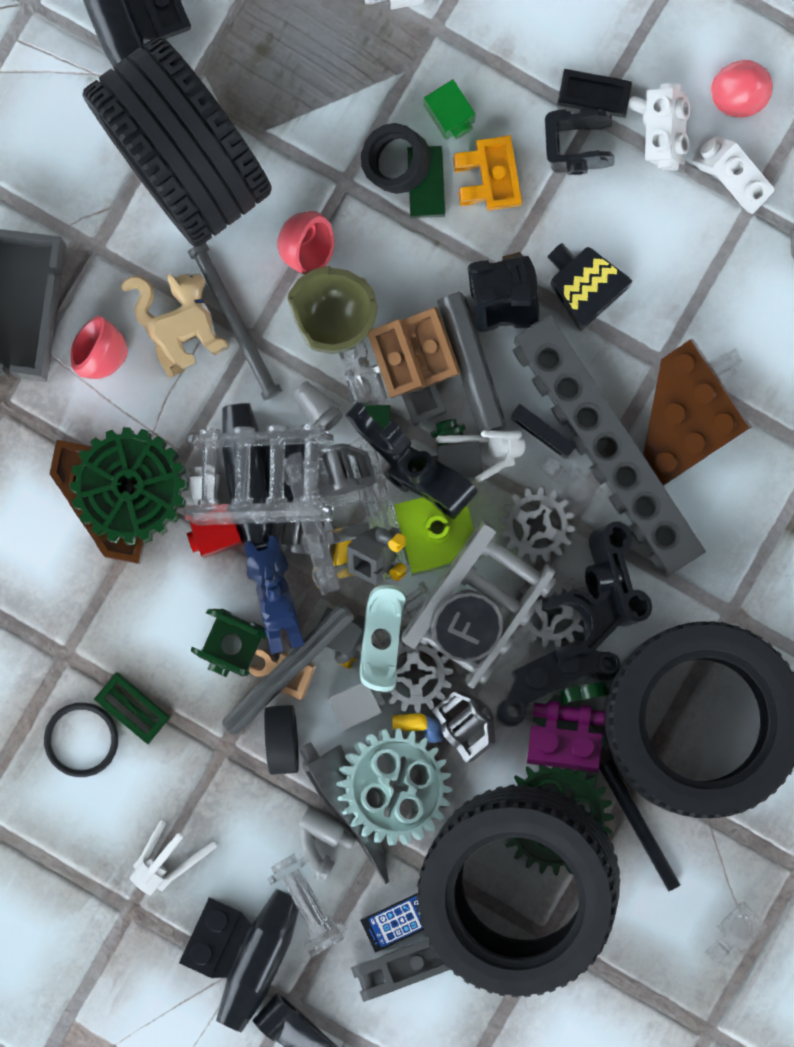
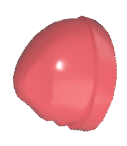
(742, 88)
(306, 241)
(98, 349)

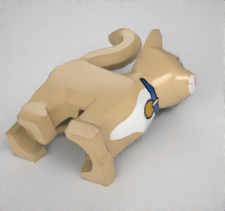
(178, 326)

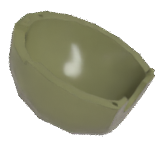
(332, 309)

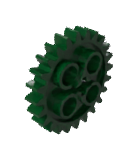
(582, 791)

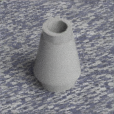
(317, 406)

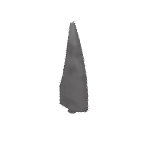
(324, 774)

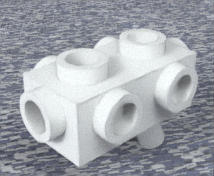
(665, 125)

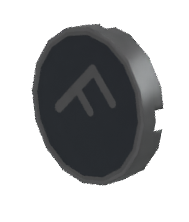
(466, 625)

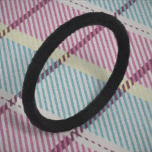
(114, 739)

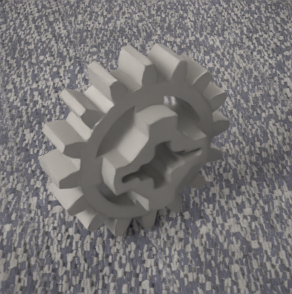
(522, 516)
(567, 613)
(416, 694)

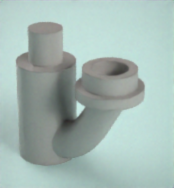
(327, 830)

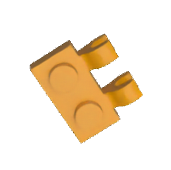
(497, 171)

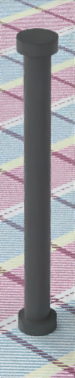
(235, 321)

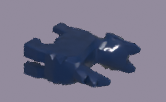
(267, 569)

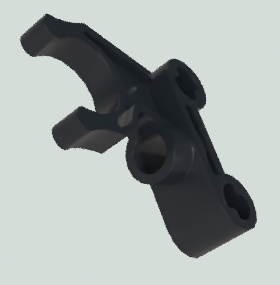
(413, 468)
(610, 588)

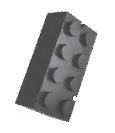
(28, 301)

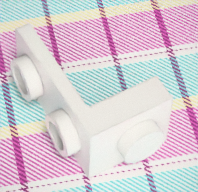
(735, 171)

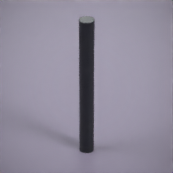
(639, 825)

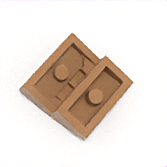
(414, 352)

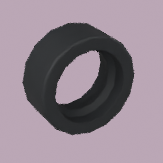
(376, 143)
(281, 739)

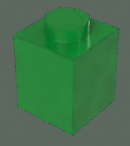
(450, 110)

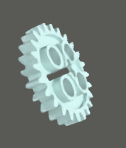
(423, 798)

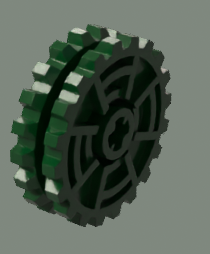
(127, 514)

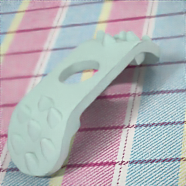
(382, 612)

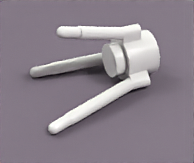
(501, 445)
(150, 873)

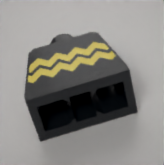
(586, 283)

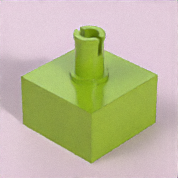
(430, 535)

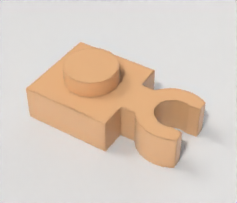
(298, 686)

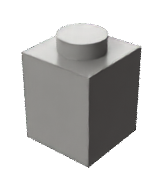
(356, 705)

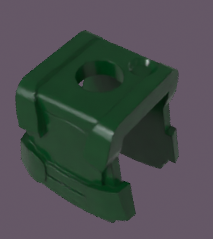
(224, 625)

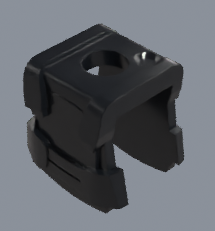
(576, 163)
(504, 292)

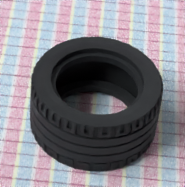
(178, 140)
(774, 692)
(506, 963)

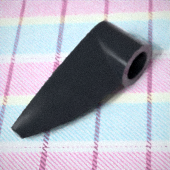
(289, 1026)

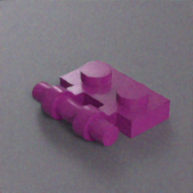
(565, 747)

